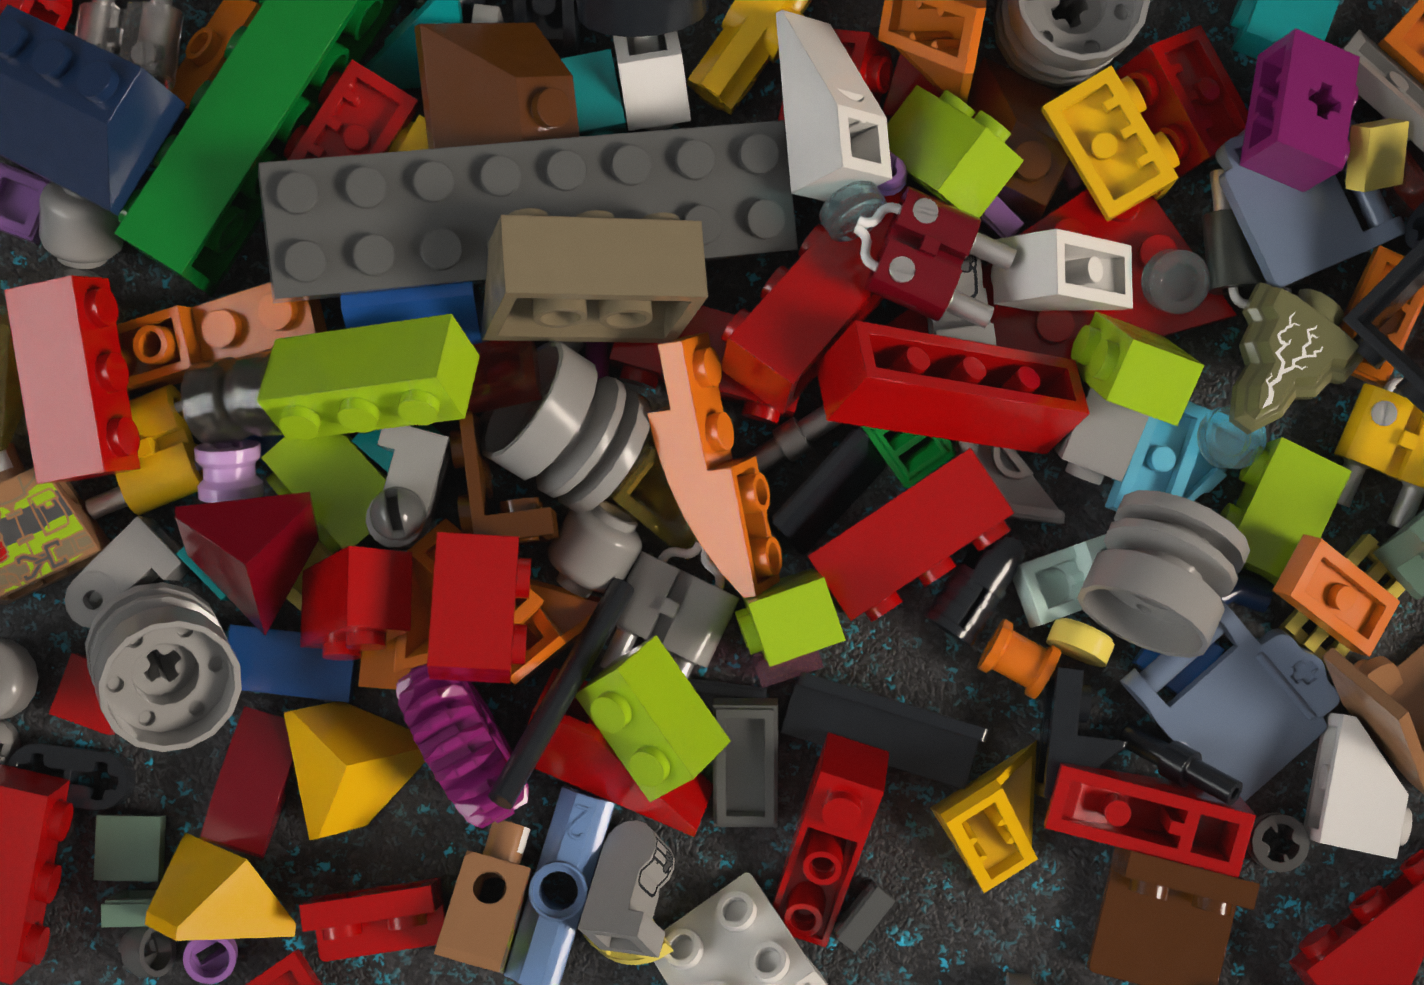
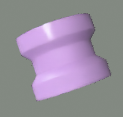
(229, 471)

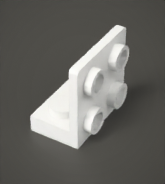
(735, 942)

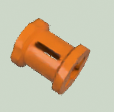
(1019, 659)

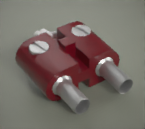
(925, 256)

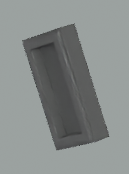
(748, 766)

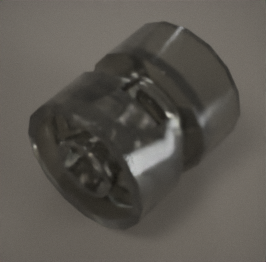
(222, 398)

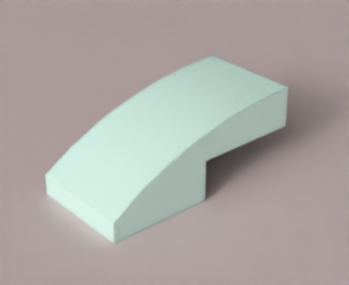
(1053, 582)

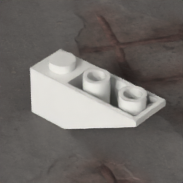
(829, 112)

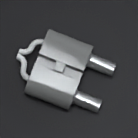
(675, 607)

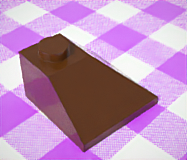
(493, 85)
(1017, 106)

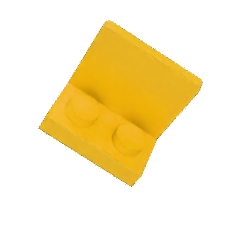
(1112, 143)

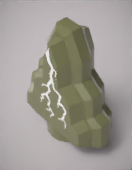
(1288, 353)

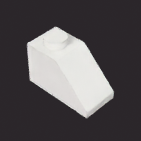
(652, 81)
(1064, 273)
(1355, 793)

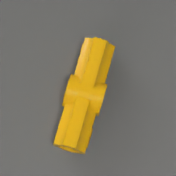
(740, 51)

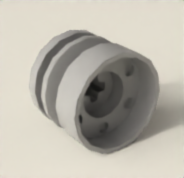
(1060, 52)
(575, 437)
(1164, 573)
(166, 699)

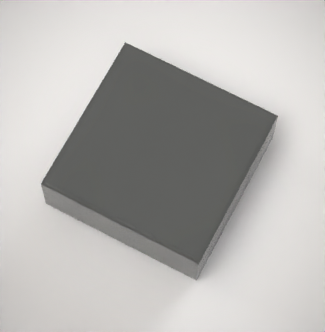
(863, 915)

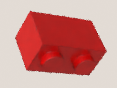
(356, 601)
(475, 608)

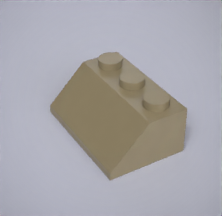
(593, 277)

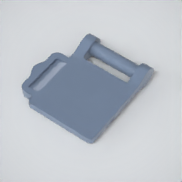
(1298, 230)
(1247, 708)

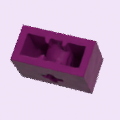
(1300, 111)

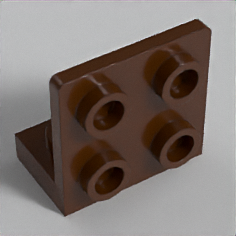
(477, 509)
(1165, 921)

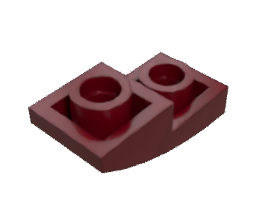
(250, 785)

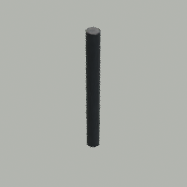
(560, 694)

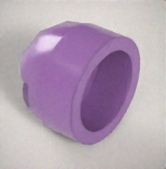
(215, 966)

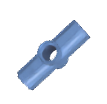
(547, 927)

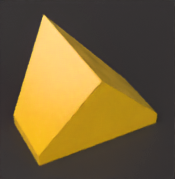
(347, 764)
(994, 819)
(215, 896)

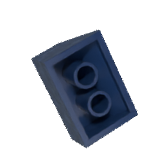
(78, 111)

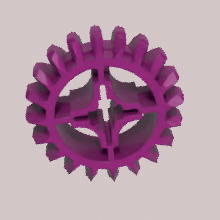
(458, 742)

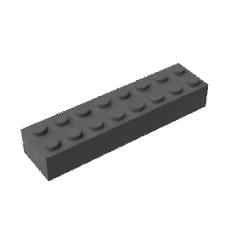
(432, 211)

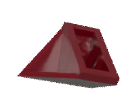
(251, 548)

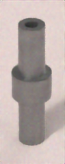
(792, 439)

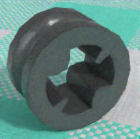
(1293, 832)

